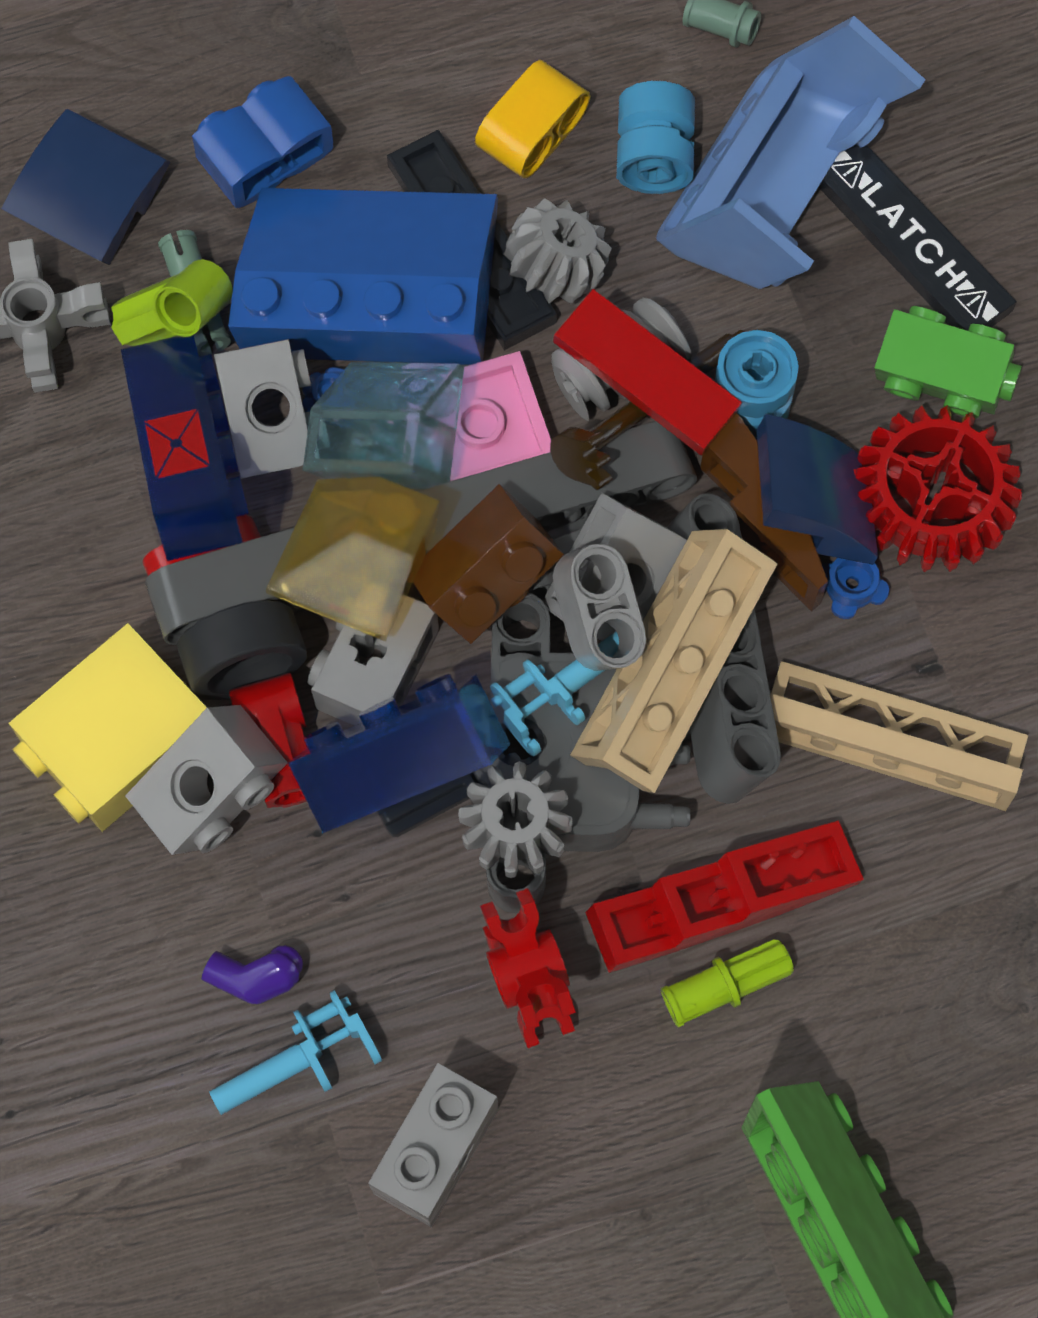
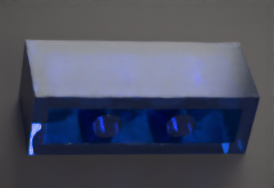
(398, 751)

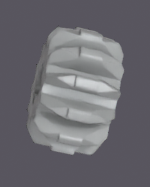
(557, 251)
(513, 794)

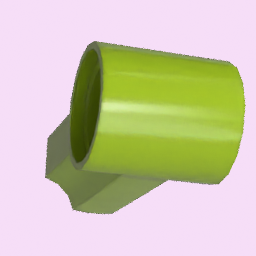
(173, 305)

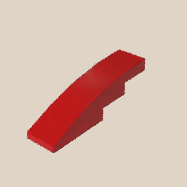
(724, 895)

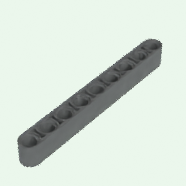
(644, 466)

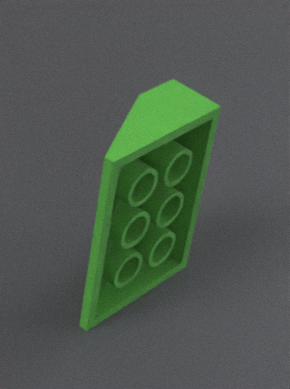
(837, 1206)

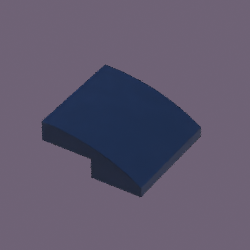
(85, 185)
(813, 489)

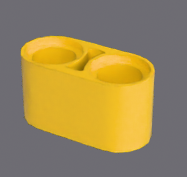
(532, 119)

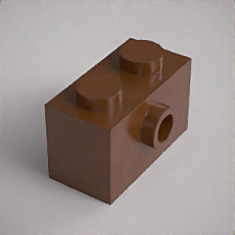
(485, 564)

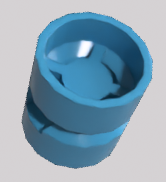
(655, 136)
(760, 373)

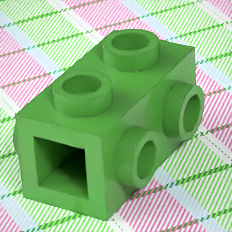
(946, 362)

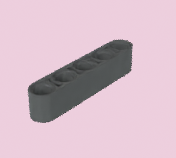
(736, 724)

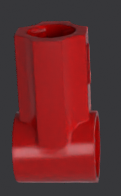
(278, 714)

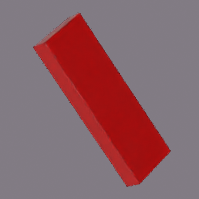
(647, 372)

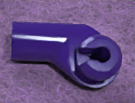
(258, 980)

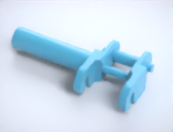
(554, 691)
(296, 1057)

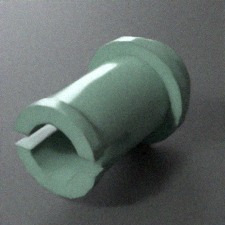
(724, 19)

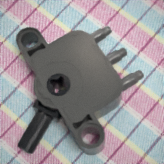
(599, 801)

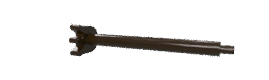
(577, 449)

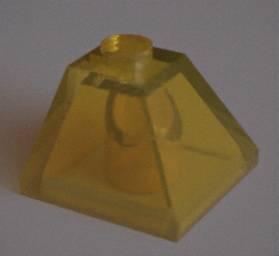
(356, 551)

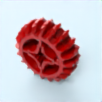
(913, 476)

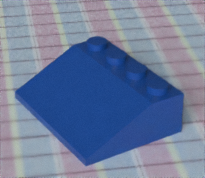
(367, 275)

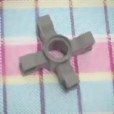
(37, 338)

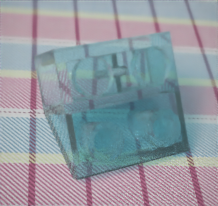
(387, 424)

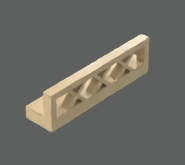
(686, 645)
(890, 749)

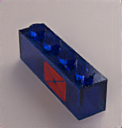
(181, 446)

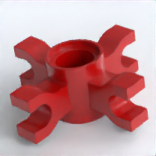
(528, 968)

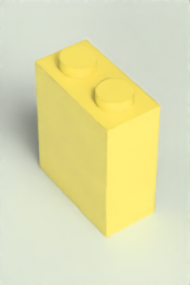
(105, 726)

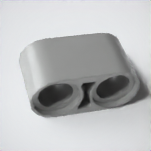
(611, 604)

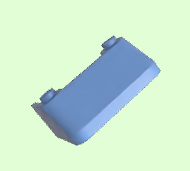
(780, 149)

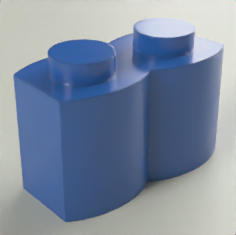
(262, 140)

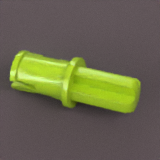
(727, 981)

